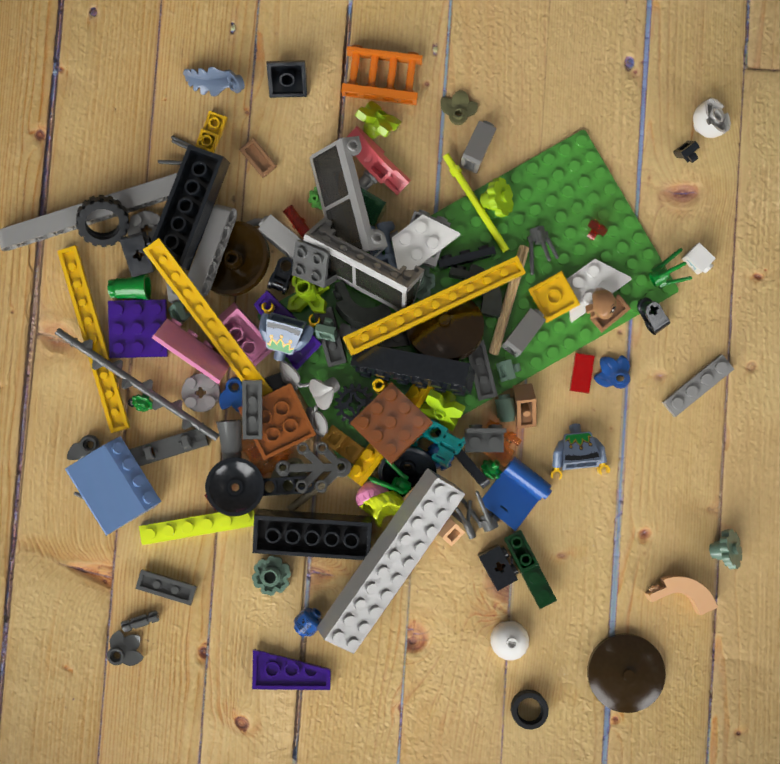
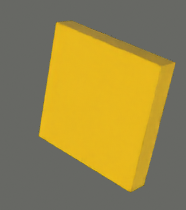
(554, 296)

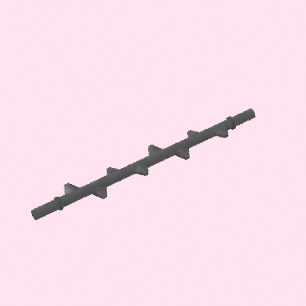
(145, 387)

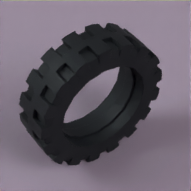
(102, 203)

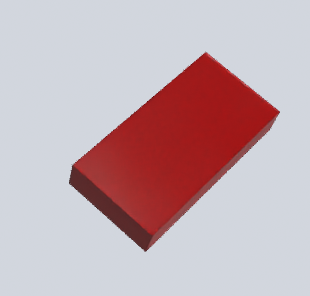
(582, 373)

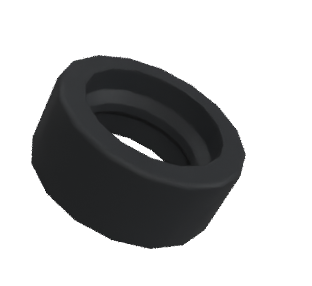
(539, 721)

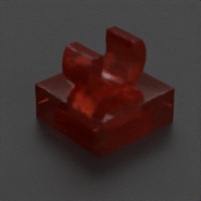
(596, 227)

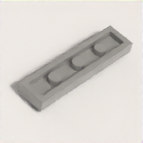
(698, 385)

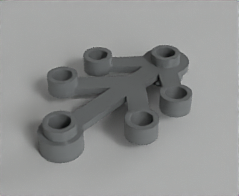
(315, 468)

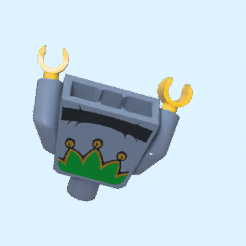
(284, 333)
(579, 451)

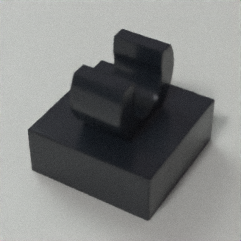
(687, 152)

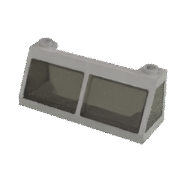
(342, 195)
(365, 272)

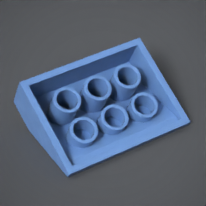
(113, 485)

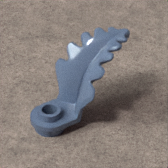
(213, 80)

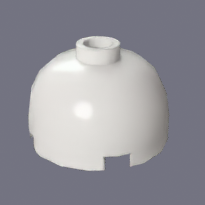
(710, 119)
(509, 640)

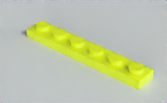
(193, 526)

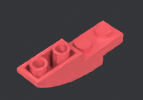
(378, 165)

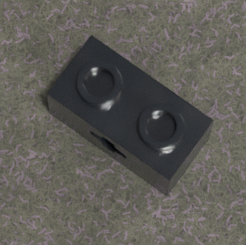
(131, 245)
(499, 578)

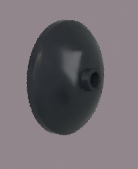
(418, 460)
(224, 476)

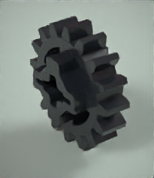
(345, 405)

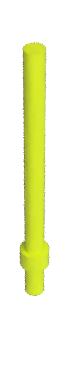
(455, 171)

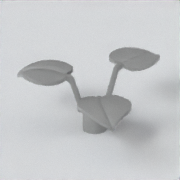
(321, 391)

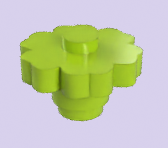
(498, 197)

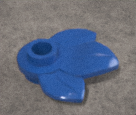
(611, 370)
(231, 397)

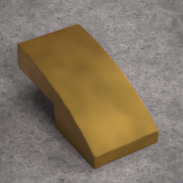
(343, 444)

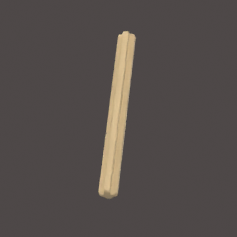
(507, 306)

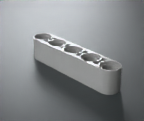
(212, 247)

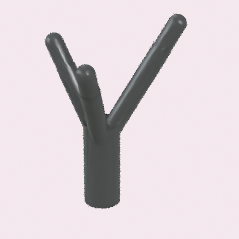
(466, 522)

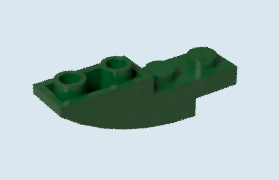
(530, 569)

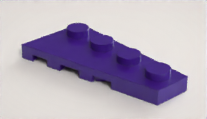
(298, 357)
(284, 673)

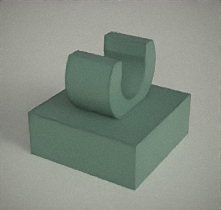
(177, 312)
(327, 330)
(507, 370)

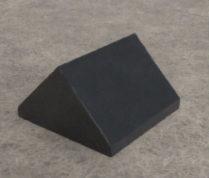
(287, 78)

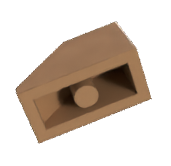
(525, 405)

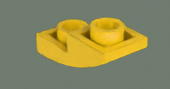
(211, 132)

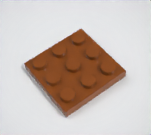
(282, 422)
(391, 423)

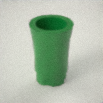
(130, 287)

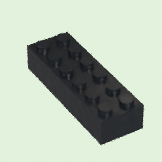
(191, 203)
(415, 369)
(312, 534)

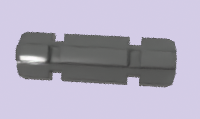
(140, 621)

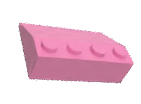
(191, 350)

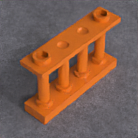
(388, 93)

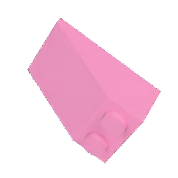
(245, 333)

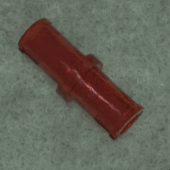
(297, 222)

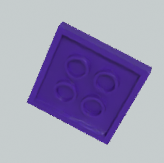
(133, 326)

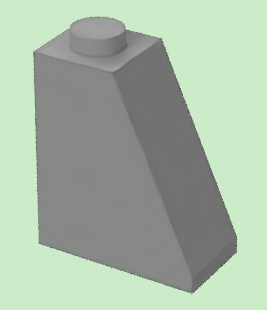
(477, 146)
(524, 332)

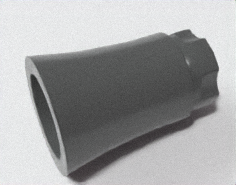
(230, 438)

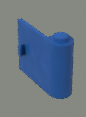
(517, 492)

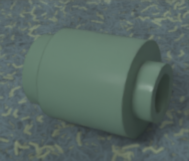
(505, 408)

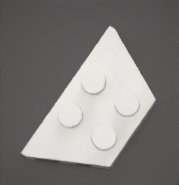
(421, 241)
(593, 276)

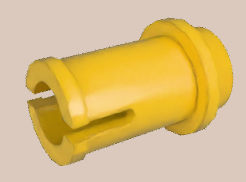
(377, 383)

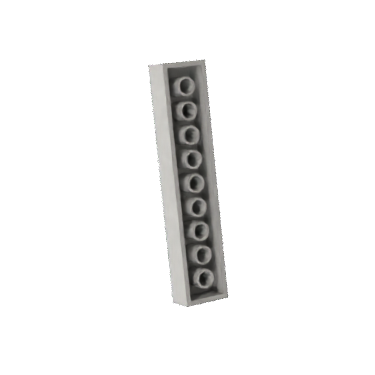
(390, 561)

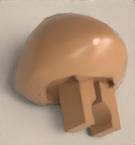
(603, 304)

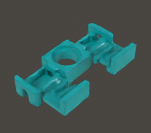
(448, 441)

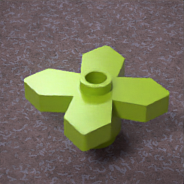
(377, 120)
(306, 295)
(443, 408)

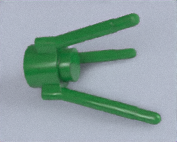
(659, 276)
(399, 484)

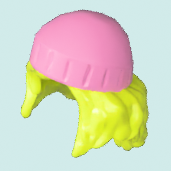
(378, 501)

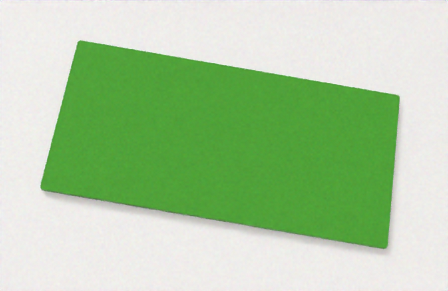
(551, 190)

